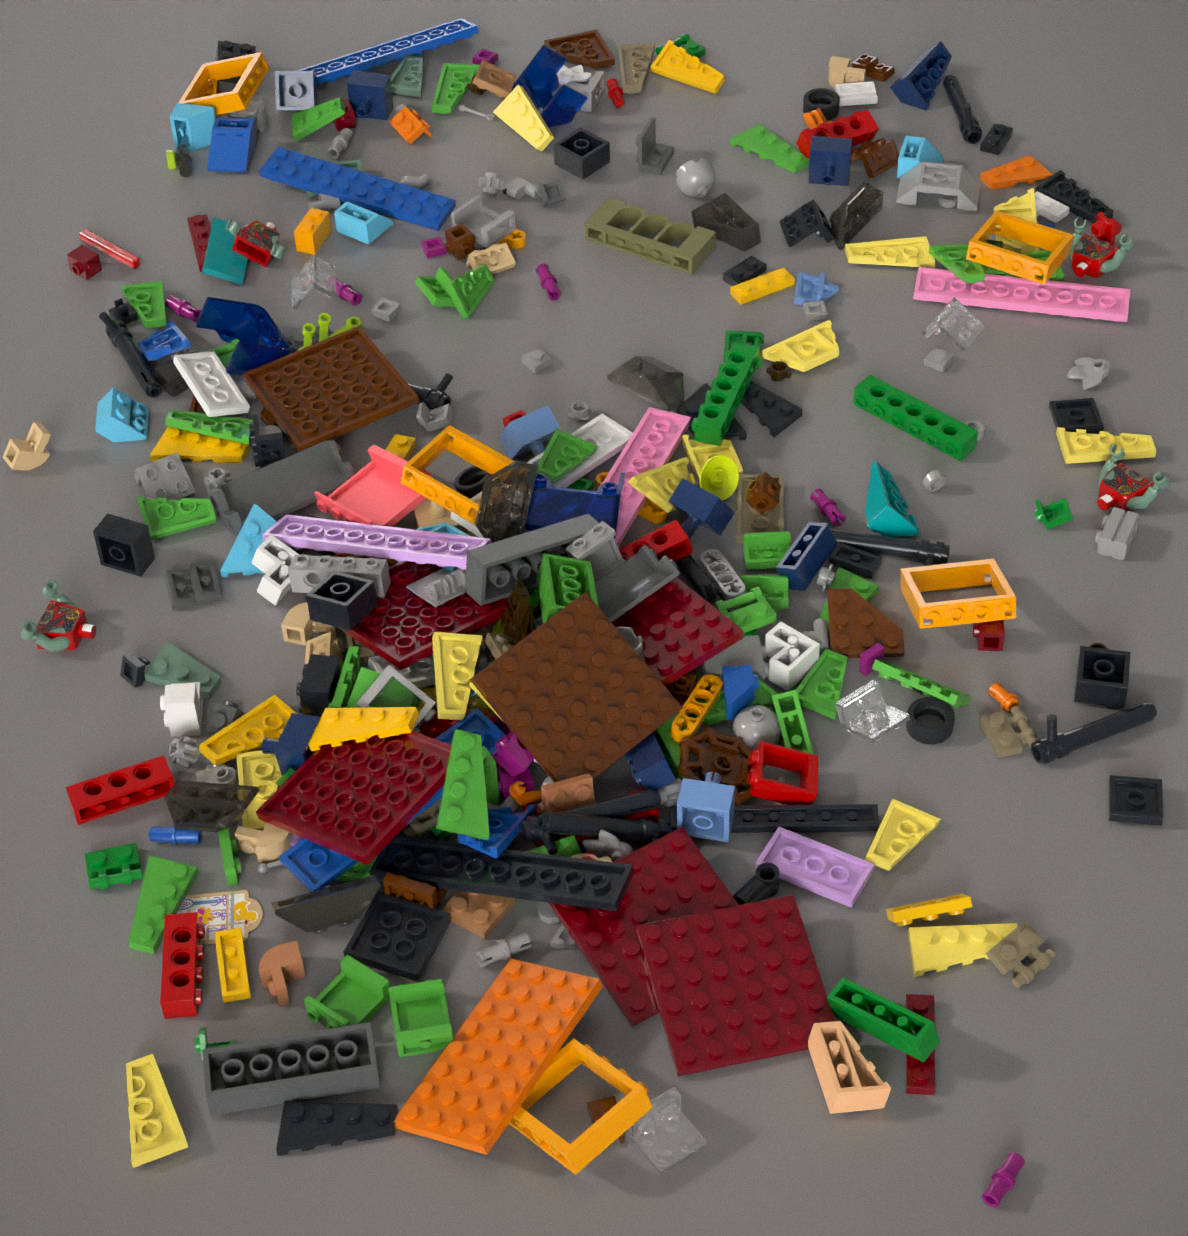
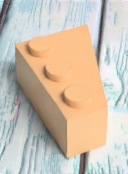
(843, 1072)

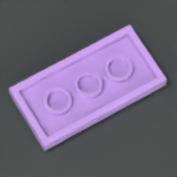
(817, 866)

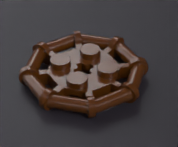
(721, 749)

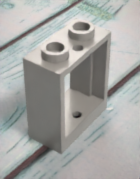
(382, 684)

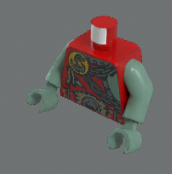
(256, 241)
(1094, 256)
(1124, 487)
(60, 625)

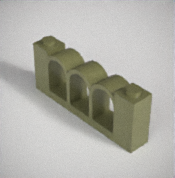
(604, 230)

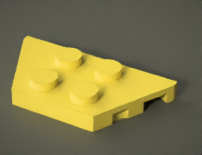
(1023, 208)
(806, 348)
(700, 453)
(662, 482)

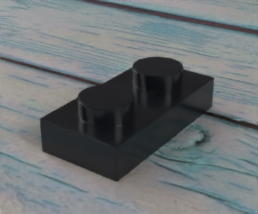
(996, 139)
(744, 271)
(855, 560)

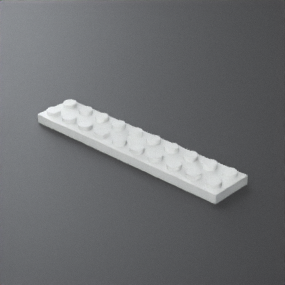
(601, 431)

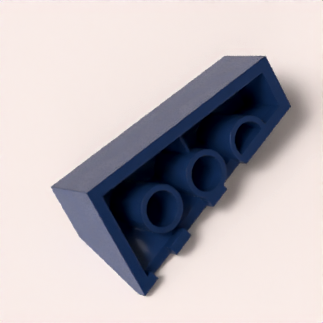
(919, 81)

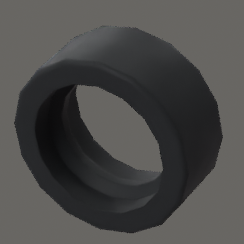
(822, 96)
(470, 481)
(935, 707)

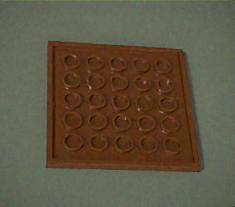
(330, 388)
(576, 693)

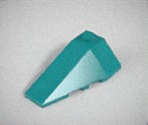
(885, 506)

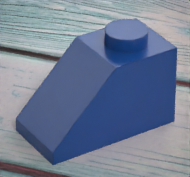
(738, 688)

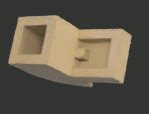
(841, 72)
(30, 452)
(299, 628)
(266, 844)

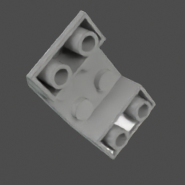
(940, 179)

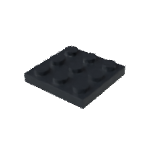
(398, 936)

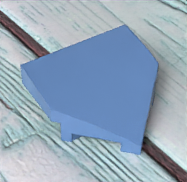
(813, 288)

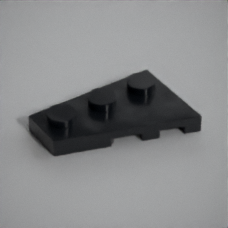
(770, 408)

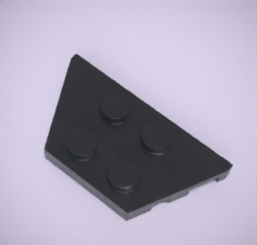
(691, 408)

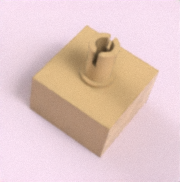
(431, 513)

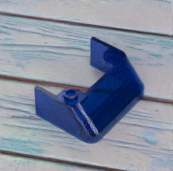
(541, 80)
(251, 325)
(558, 504)

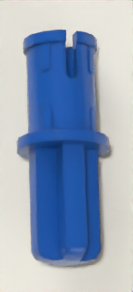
(174, 835)

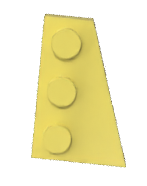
(899, 833)

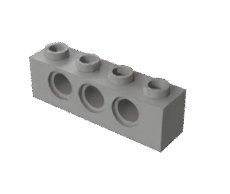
(308, 571)

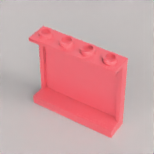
(373, 493)

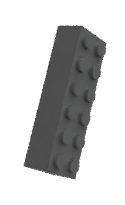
(496, 566)
(290, 1068)

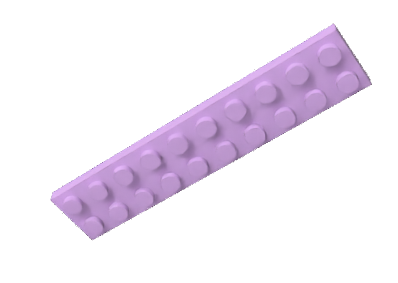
(375, 540)

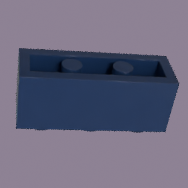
(807, 555)
(650, 764)

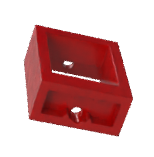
(786, 759)

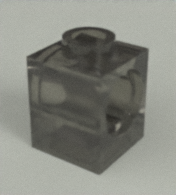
(171, 379)

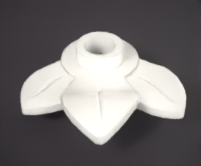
(572, 74)

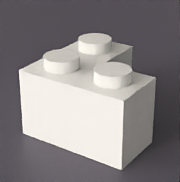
(274, 560)
(790, 655)
(183, 708)

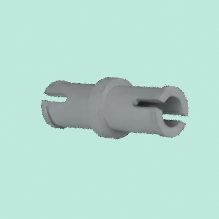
(340, 143)
(503, 949)

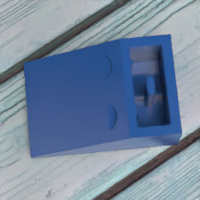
(232, 144)

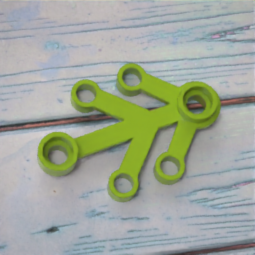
(323, 329)

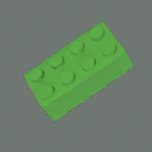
(563, 581)

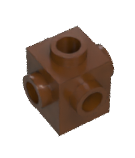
(459, 241)
(763, 493)

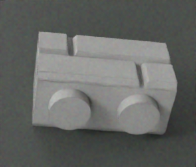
(1117, 533)

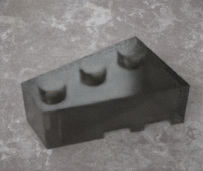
(729, 222)

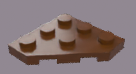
(583, 48)
(859, 626)

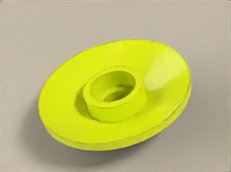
(726, 476)

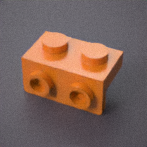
(408, 125)

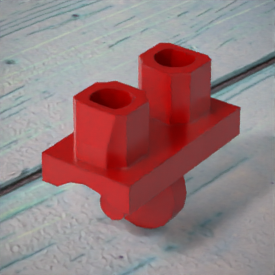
(1106, 228)

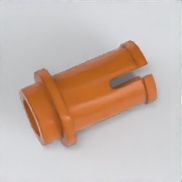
(1004, 697)

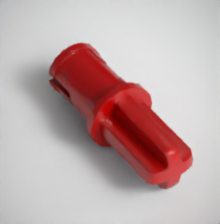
(615, 92)

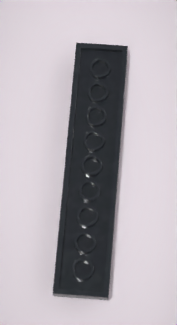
(510, 875)

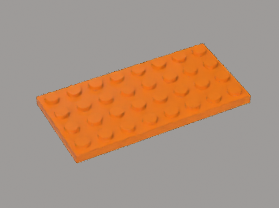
(498, 1056)

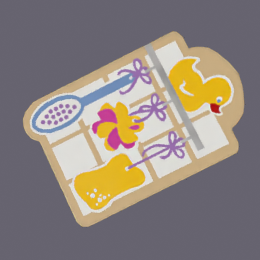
(224, 912)

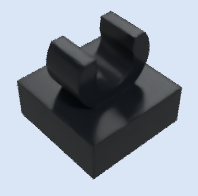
(122, 311)
(133, 669)

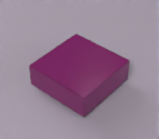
(486, 55)
(433, 247)
(868, 658)

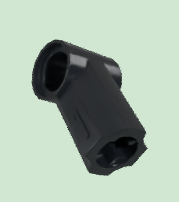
(758, 887)

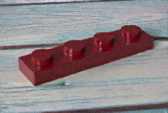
(200, 233)
(919, 1074)

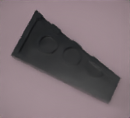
(1078, 200)
(321, 1123)

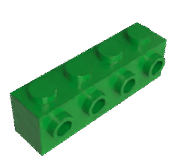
(883, 1019)

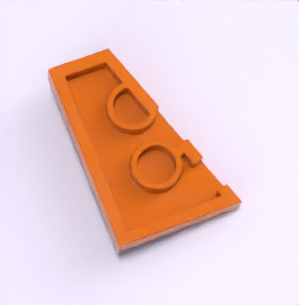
(1021, 170)

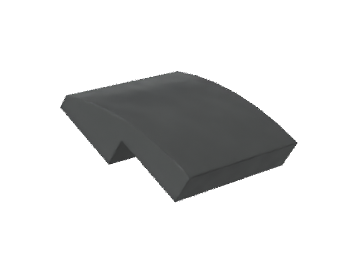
(193, 586)

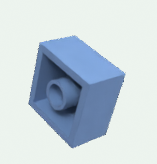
(529, 433)
(706, 808)

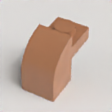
(280, 966)

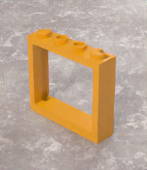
(252, 71)
(1024, 231)
(462, 446)
(957, 576)
(604, 1130)

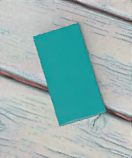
(220, 258)

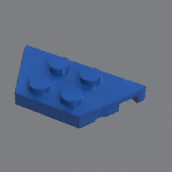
(163, 342)
(503, 829)

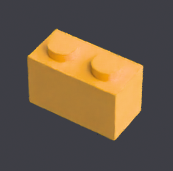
(312, 231)

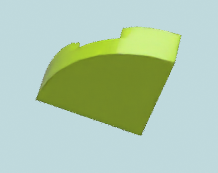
(171, 159)

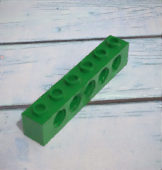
(726, 394)
(915, 417)

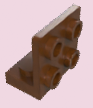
(876, 156)
(413, 890)

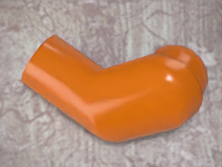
(522, 797)

